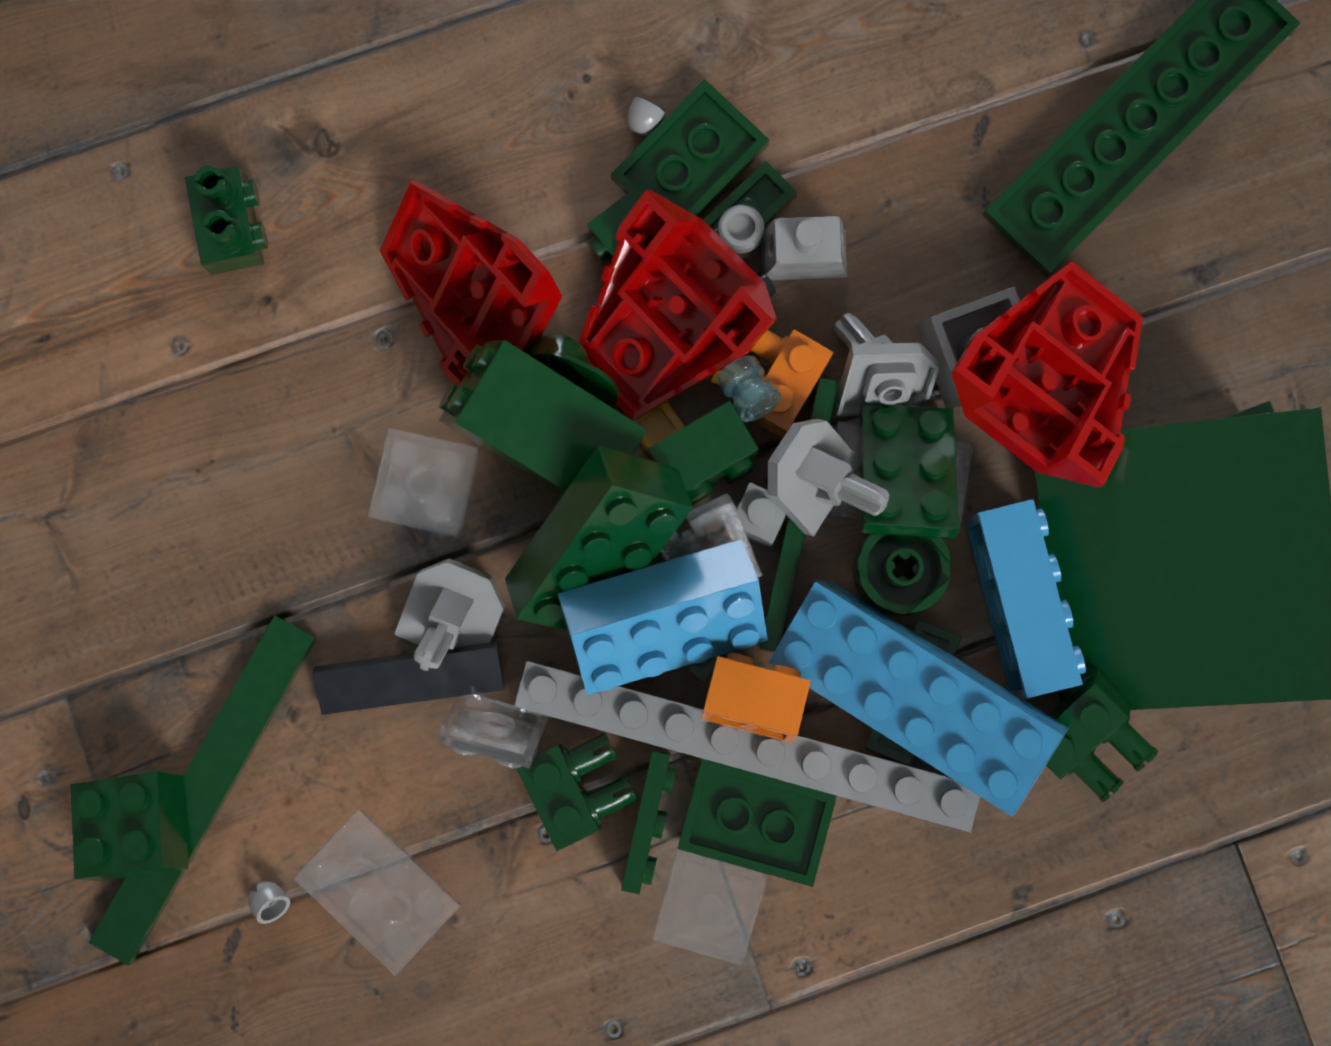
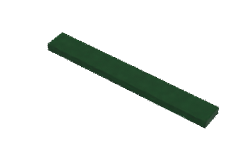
(209, 781)

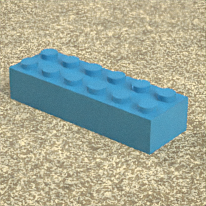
(919, 696)

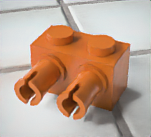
(794, 370)
(756, 698)

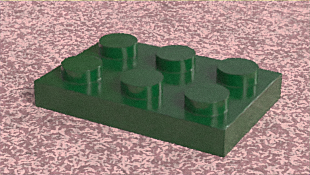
(693, 152)
(915, 460)
(757, 822)

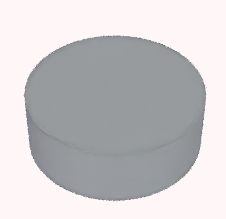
(741, 228)

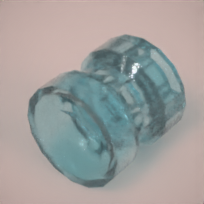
(750, 391)

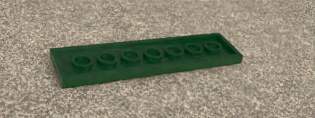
(1136, 125)

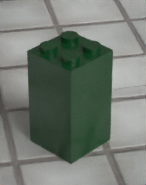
(533, 415)

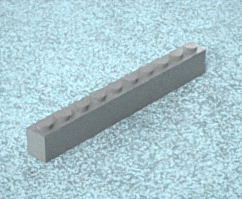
(800, 763)

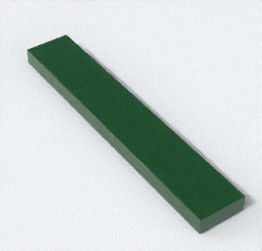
(793, 540)

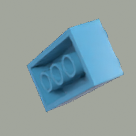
(1024, 599)
(664, 616)

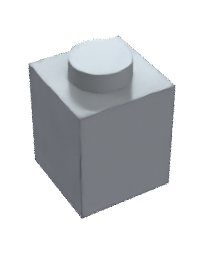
(760, 515)

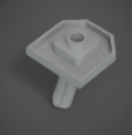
(881, 370)
(815, 472)
(449, 609)

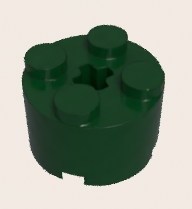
(899, 596)

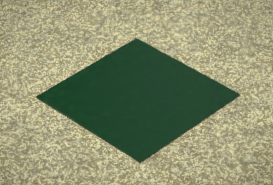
(1202, 562)

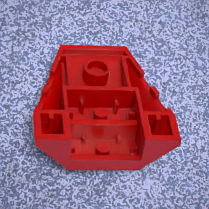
(466, 278)
(671, 306)
(1055, 377)

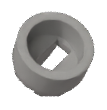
(644, 116)
(268, 902)

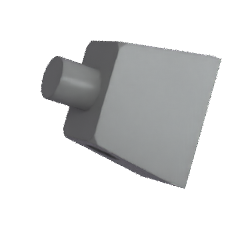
(804, 248)

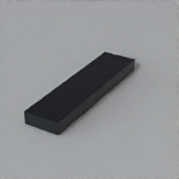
(401, 681)

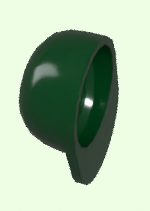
(571, 361)

